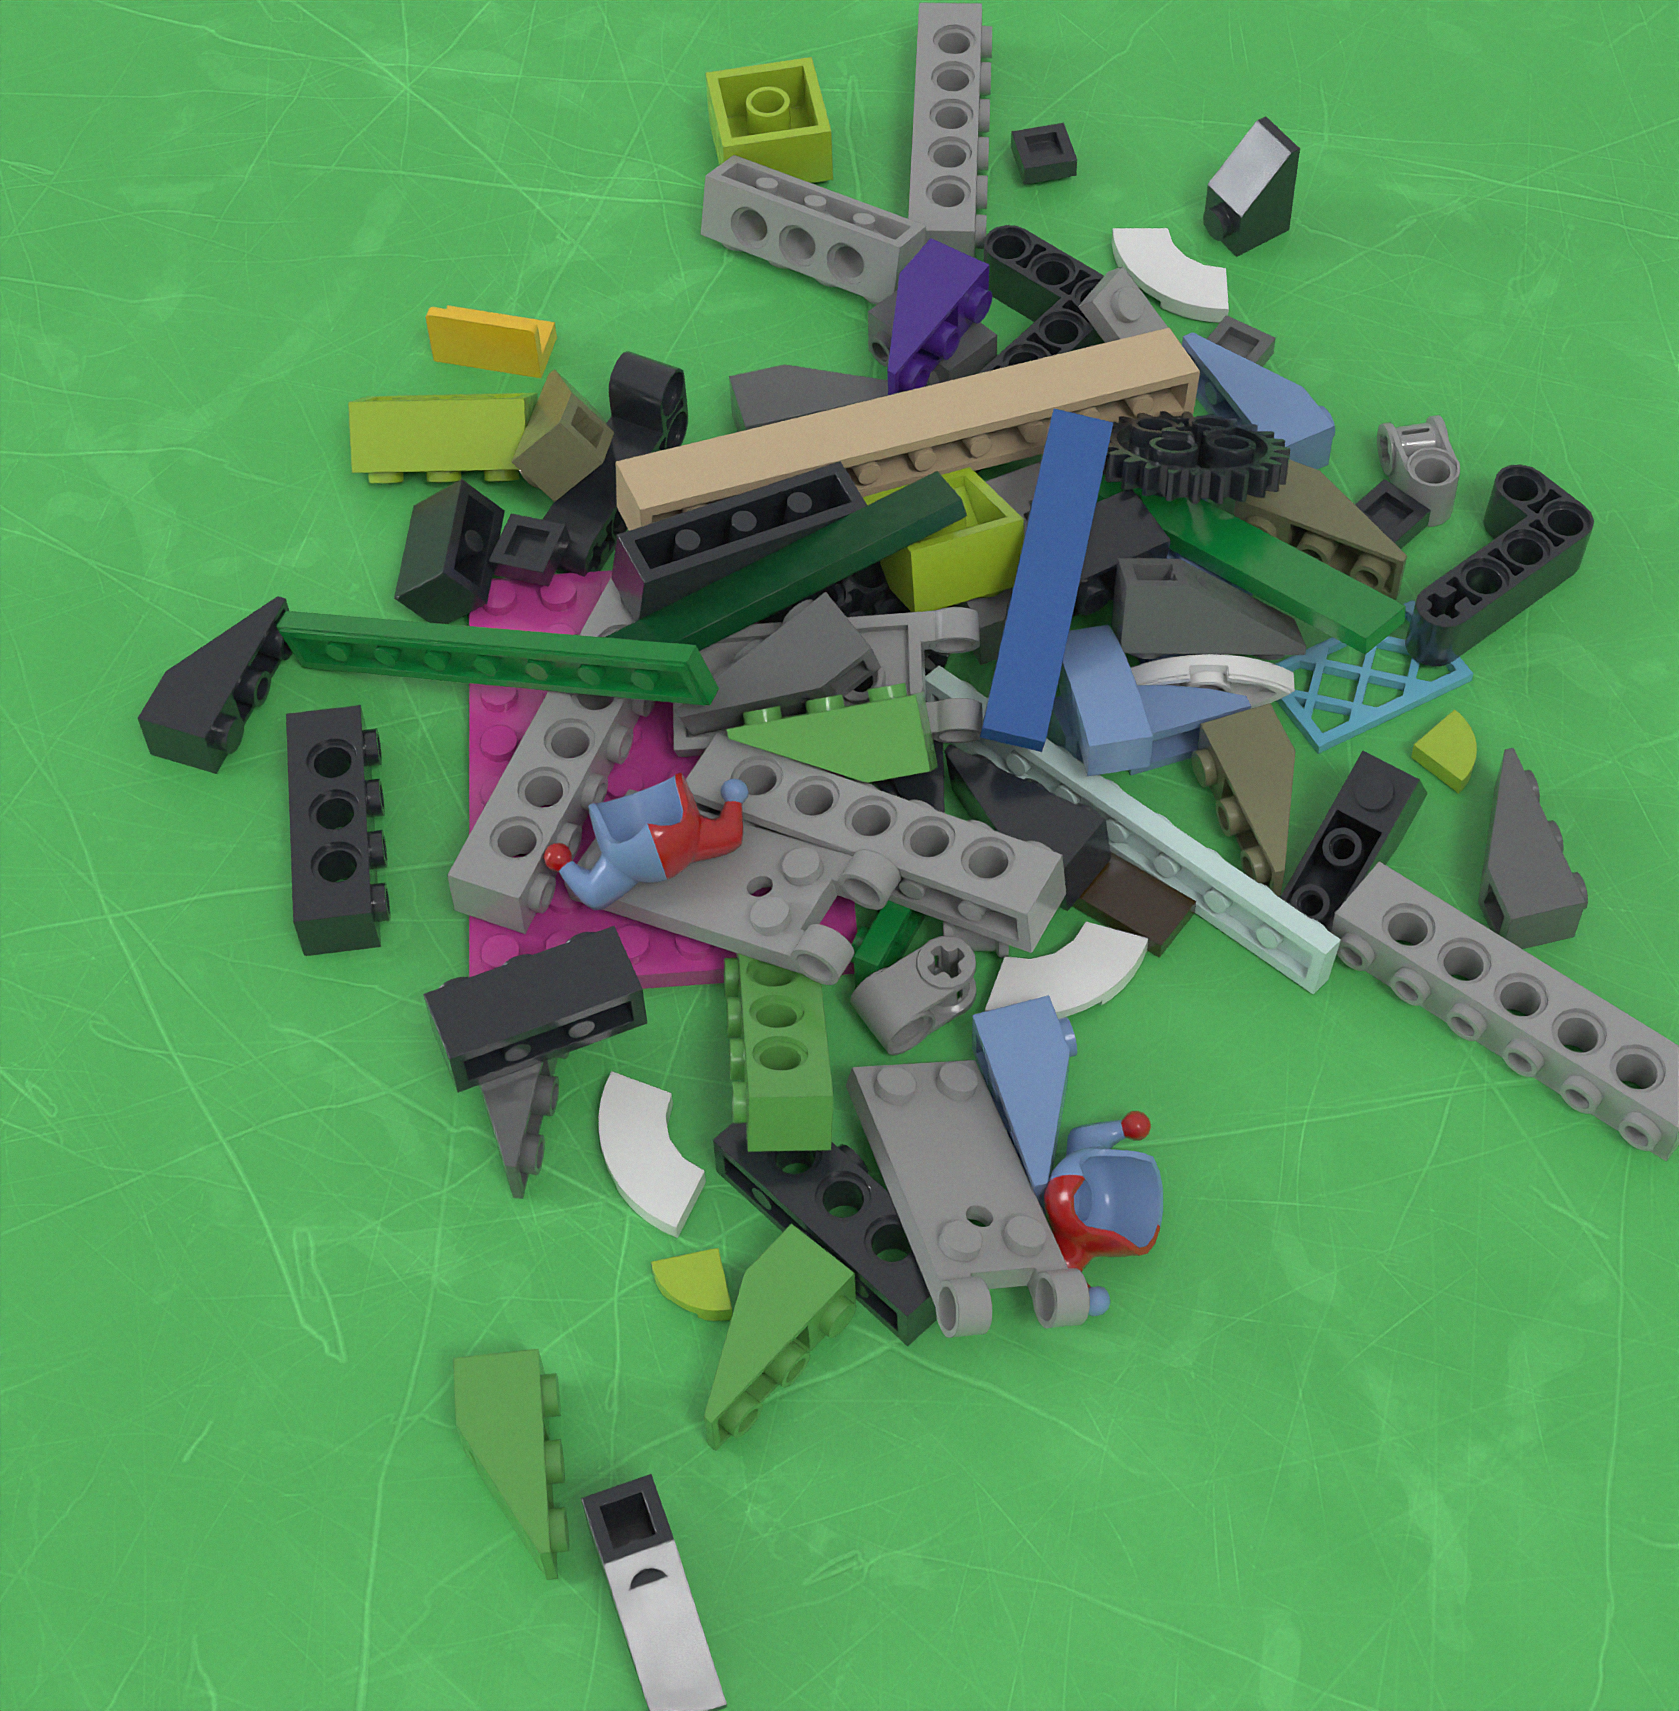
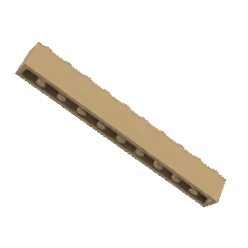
(918, 431)

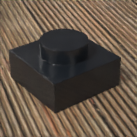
(1043, 153)
(1394, 512)
(529, 549)

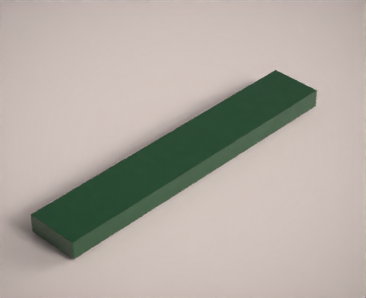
(804, 566)

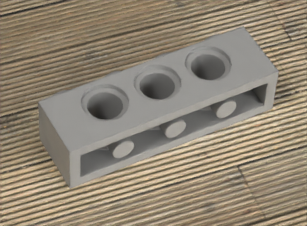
(808, 228)

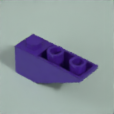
(935, 305)

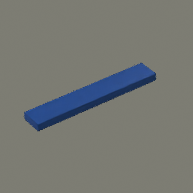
(1046, 581)

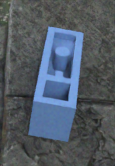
(1254, 395)
(1026, 1069)

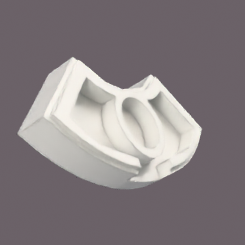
(1169, 275)
(1239, 675)
(1076, 976)
(642, 1157)

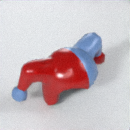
(650, 839)
(1104, 1198)

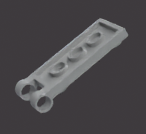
(899, 648)
(782, 928)
(952, 1163)

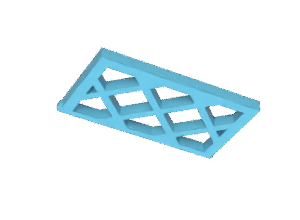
(1361, 716)

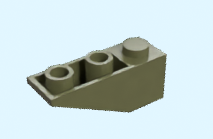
(561, 439)
(1327, 526)
(1251, 776)

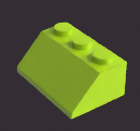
(438, 435)

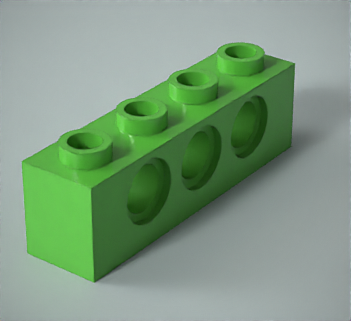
(778, 1057)

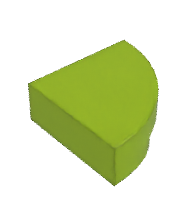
(1448, 751)
(695, 1283)

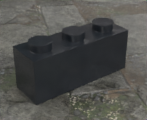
(536, 1008)

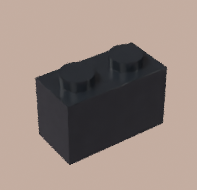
(448, 554)

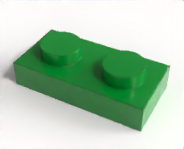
(885, 940)

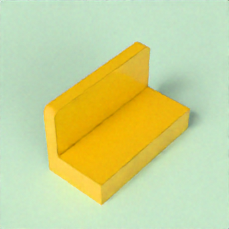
(490, 340)

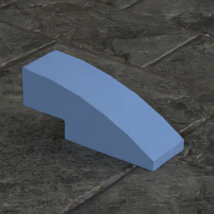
(1104, 703)
(1173, 718)

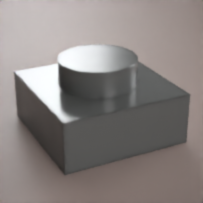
(1243, 340)

